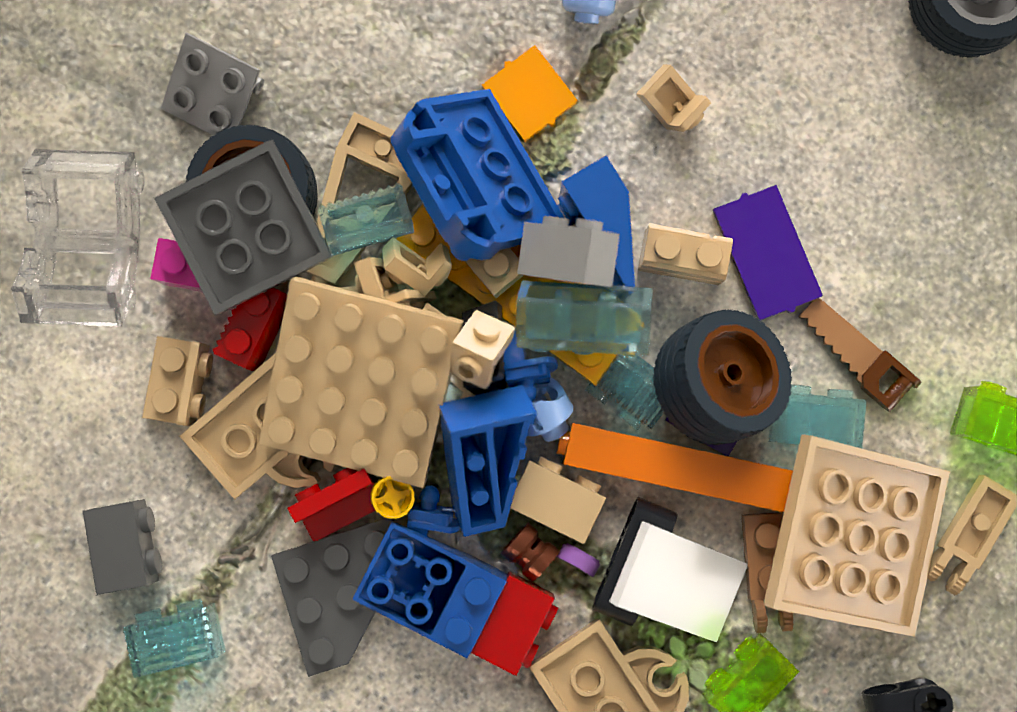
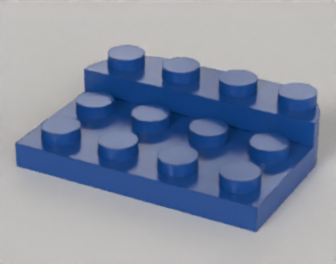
(471, 173)

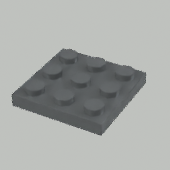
(243, 227)

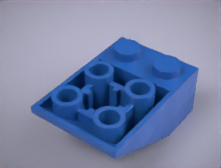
(602, 197)
(431, 588)

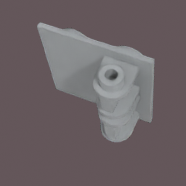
(210, 86)

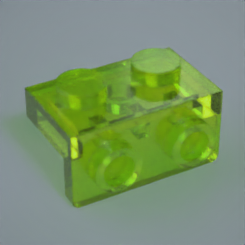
(750, 679)

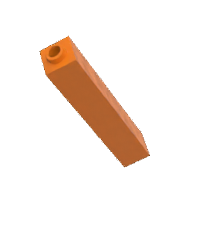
(675, 466)

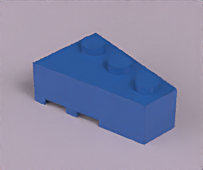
(482, 454)

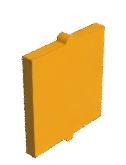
(530, 93)

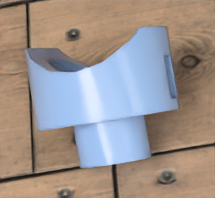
(551, 414)

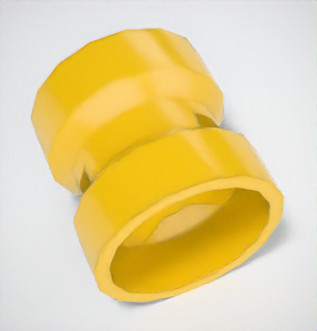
(396, 500)

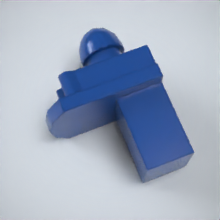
(526, 372)
(429, 516)

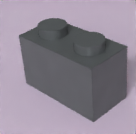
(122, 546)

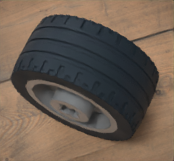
(966, 26)

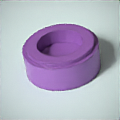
(579, 559)

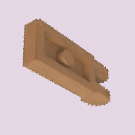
(760, 544)

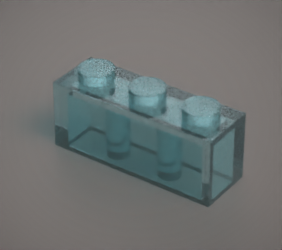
(584, 318)

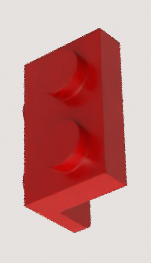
(335, 505)

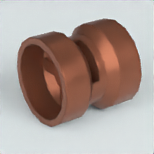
(530, 552)

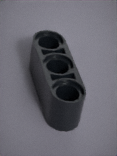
(641, 511)

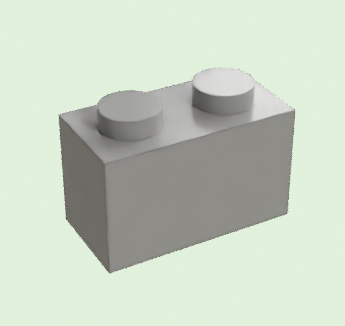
(568, 253)

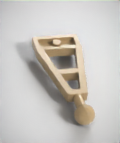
(371, 146)

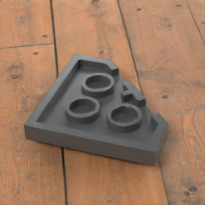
(319, 591)

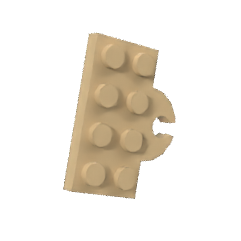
(229, 439)
(595, 676)

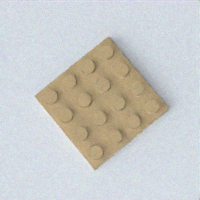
(359, 381)
(856, 537)

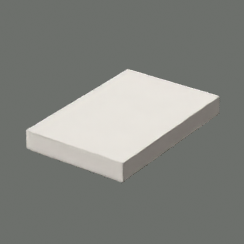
(678, 582)

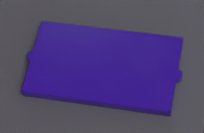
(767, 253)

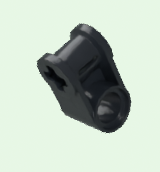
(907, 697)

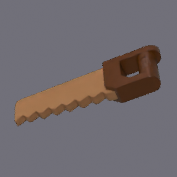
(860, 355)

